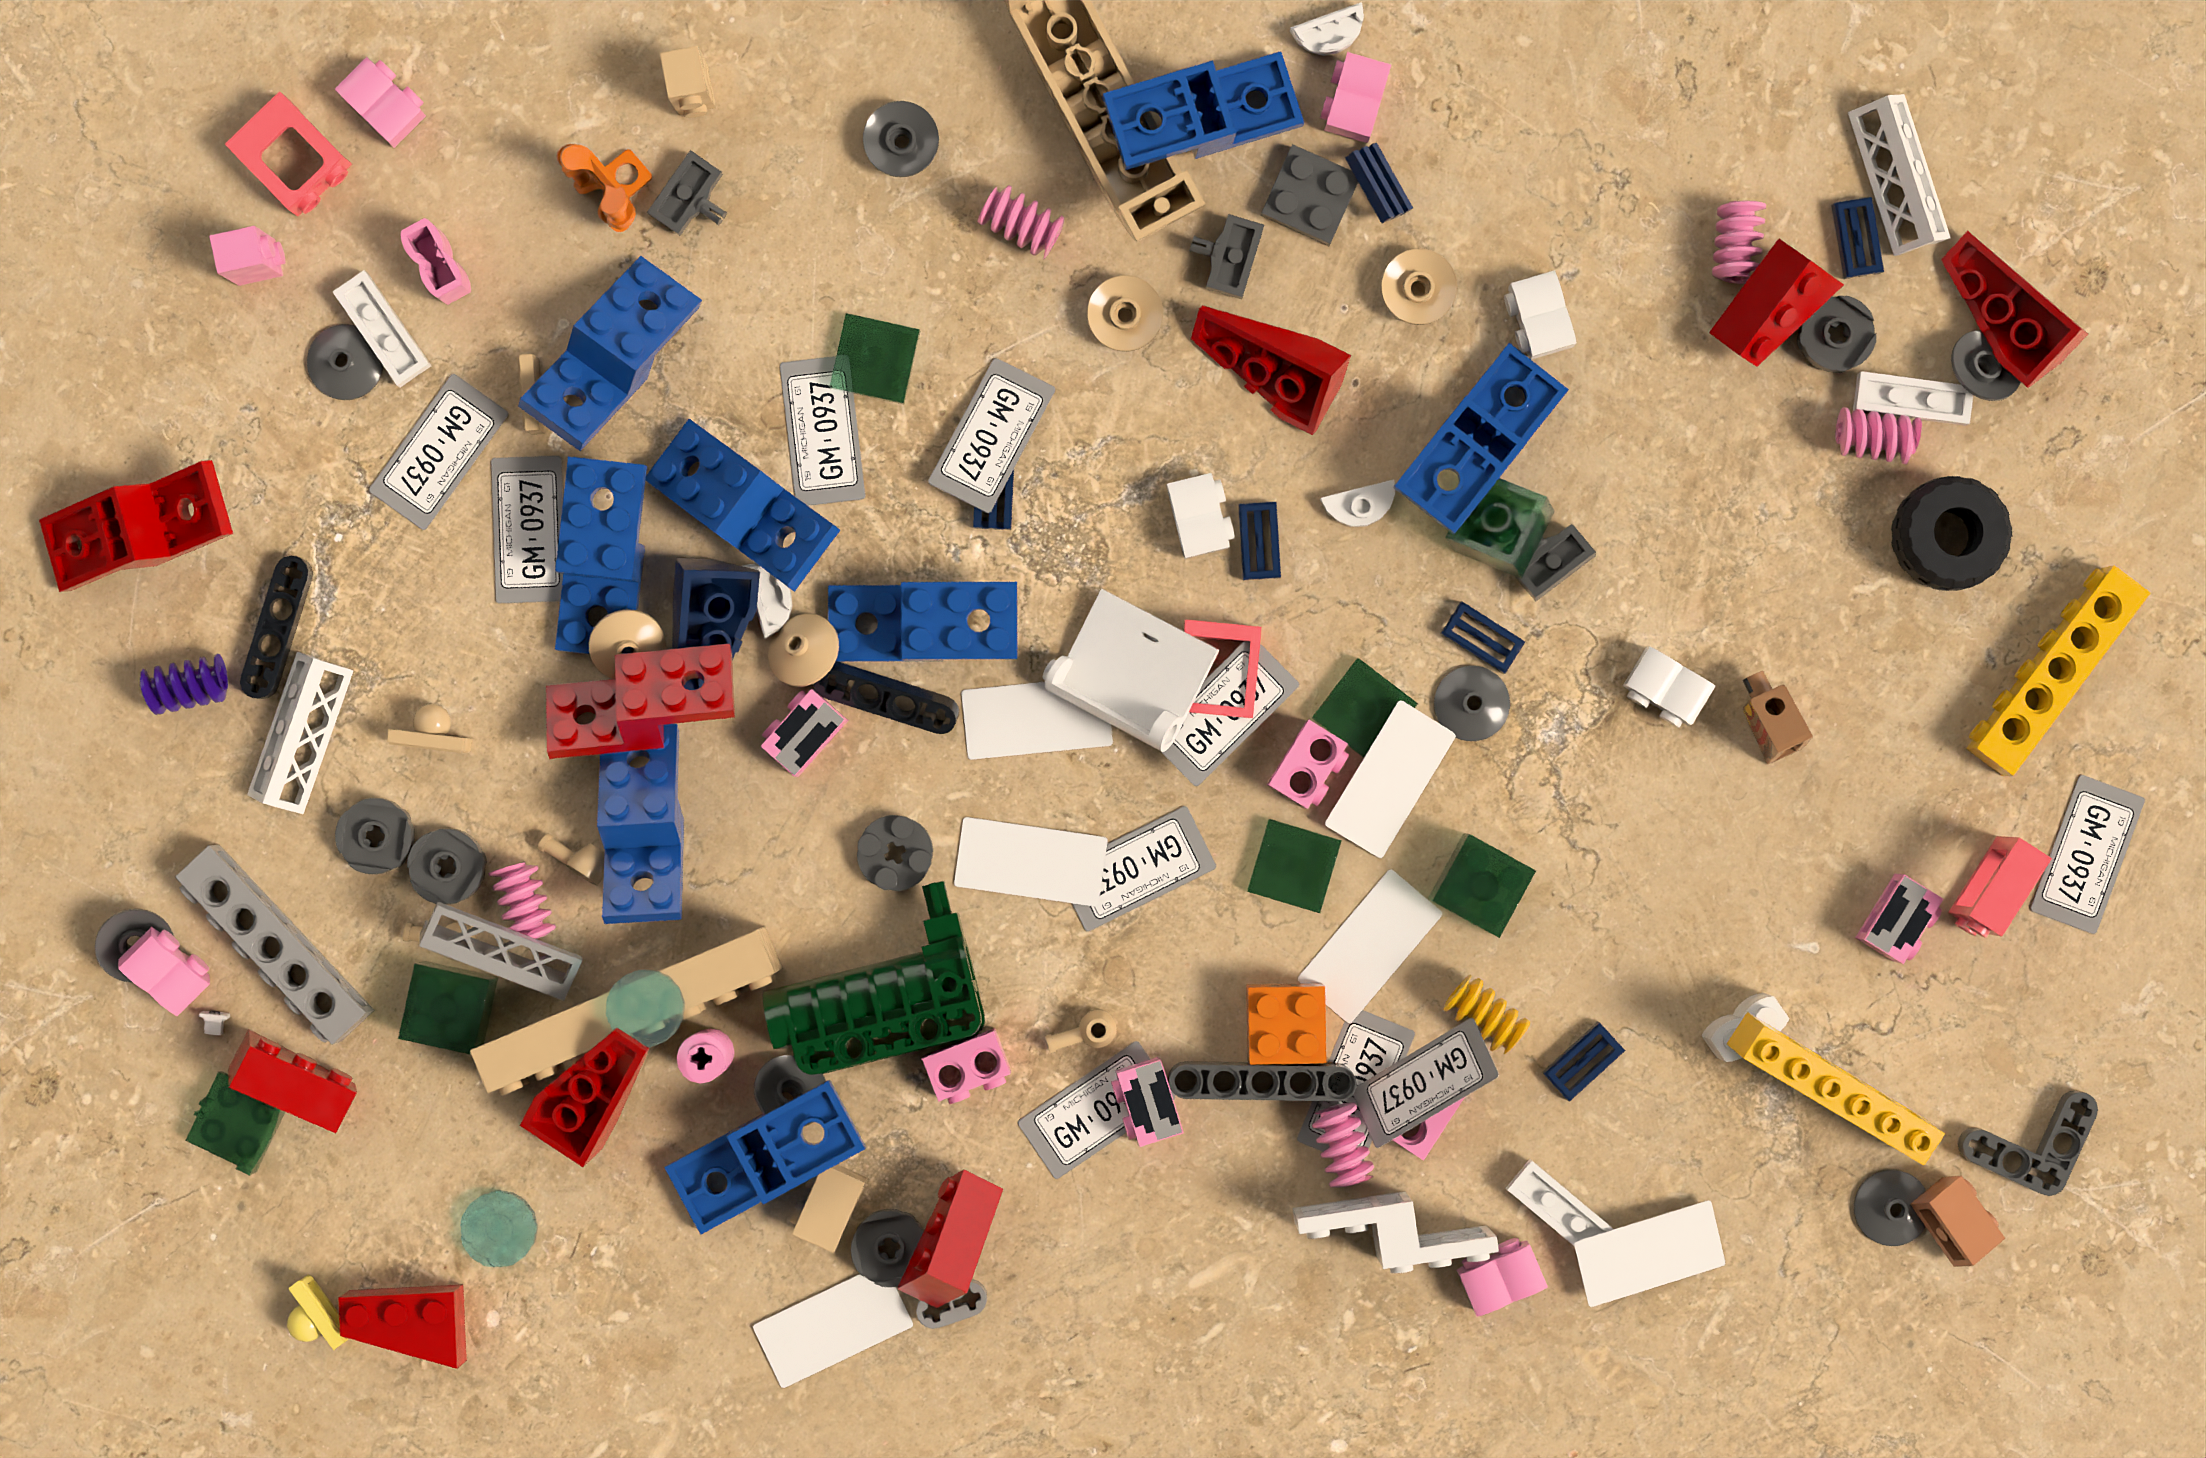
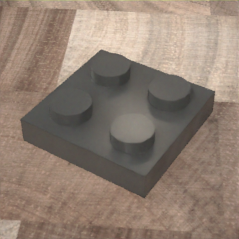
(1310, 195)

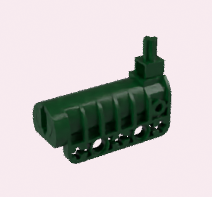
(882, 997)

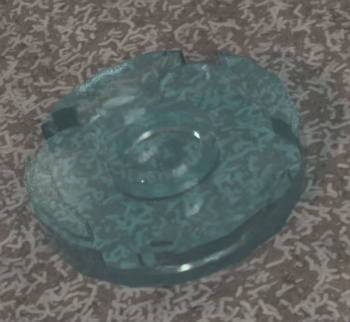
(646, 1006)
(498, 1229)

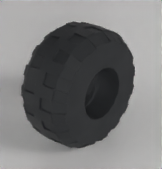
(1987, 532)

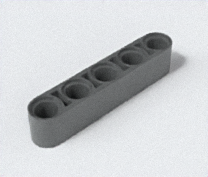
(1279, 1090)

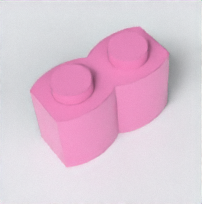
(1356, 97)
(381, 102)
(437, 267)
(164, 970)
(1502, 1278)

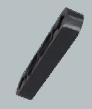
(270, 625)
(885, 703)

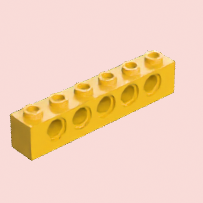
(2123, 599)
(1835, 1088)

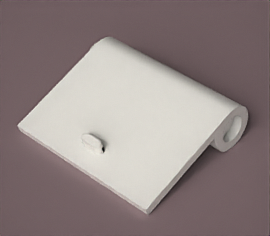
(1129, 678)

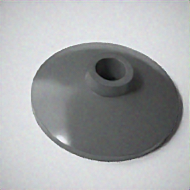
(897, 120)
(1980, 370)
(354, 378)
(1452, 707)
(114, 933)
(781, 1076)
(1874, 1203)

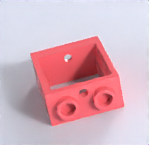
(1235, 633)
(1999, 886)

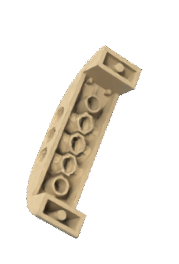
(1076, 68)

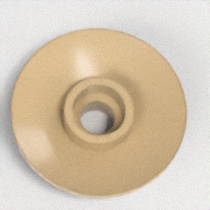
(1425, 268)
(1130, 294)
(623, 630)
(814, 656)

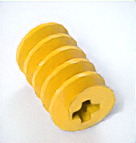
(1487, 1014)

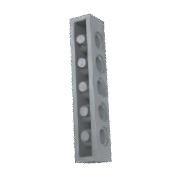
(198, 884)

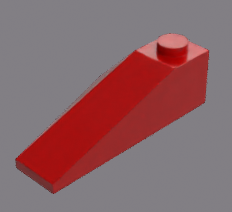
(2018, 321)
(1284, 366)
(587, 1099)

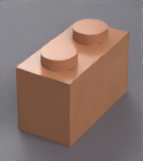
(1958, 1220)

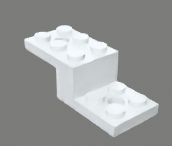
(1396, 1232)

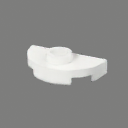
(1330, 32)
(1361, 505)
(773, 602)

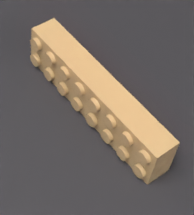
(574, 1032)

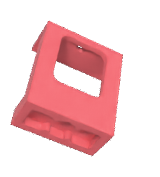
(264, 129)

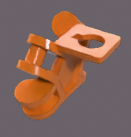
(591, 174)

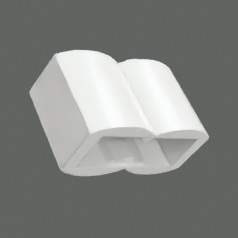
(1540, 315)
(1199, 515)
(1668, 686)
(1719, 1031)

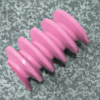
(1021, 221)
(1737, 240)
(1877, 434)
(522, 900)
(695, 1066)
(1343, 1145)

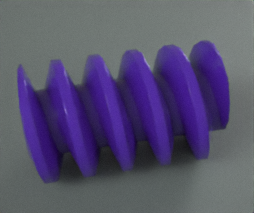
(185, 687)

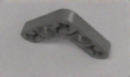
(2045, 1156)

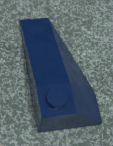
(712, 605)

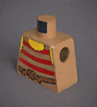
(1779, 733)

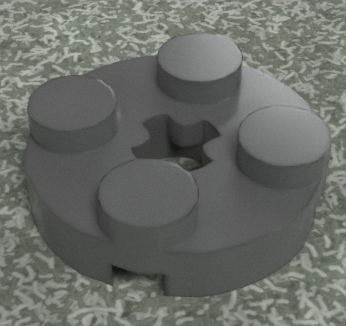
(1859, 334)
(873, 847)
(358, 850)
(424, 870)
(872, 1233)

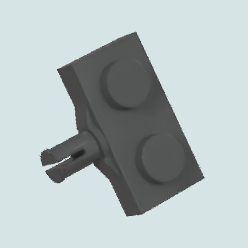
(688, 195)
(1231, 255)
(1555, 561)

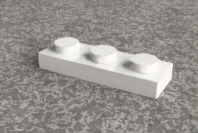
(382, 328)
(1913, 398)
(1555, 1204)

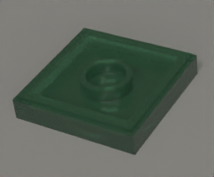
(875, 359)
(1359, 706)
(1294, 866)

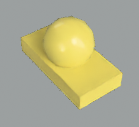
(314, 1314)

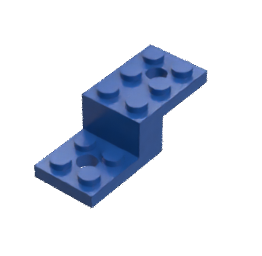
(1202, 110)
(610, 353)
(1481, 438)
(742, 504)
(598, 547)
(925, 621)
(642, 833)
(765, 1157)

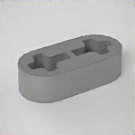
(954, 1312)

